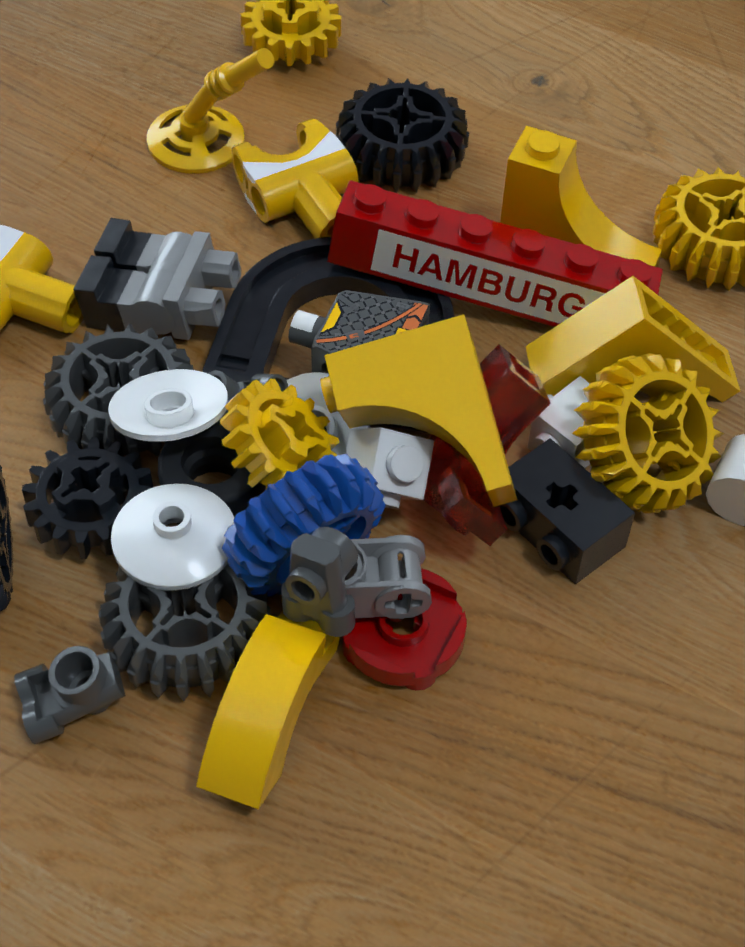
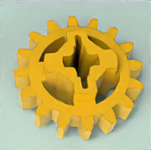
(291, 28)
(274, 431)

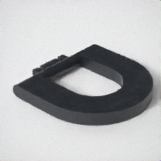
(280, 286)

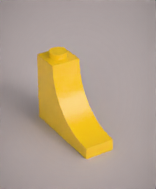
(549, 197)
(626, 324)
(428, 383)

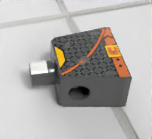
(353, 321)

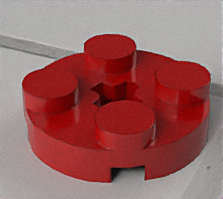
(416, 657)

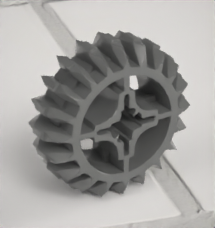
(103, 367)
(187, 636)

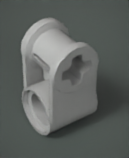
(380, 578)

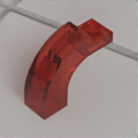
(452, 481)

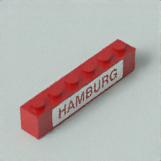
(474, 256)

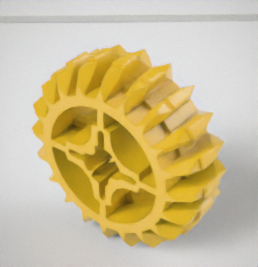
(704, 227)
(629, 435)

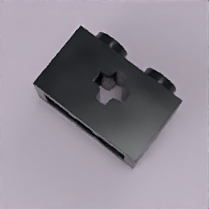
(565, 512)

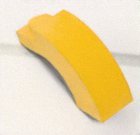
(262, 708)

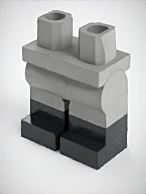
(155, 281)

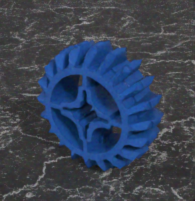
(319, 494)

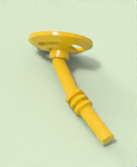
(194, 119)

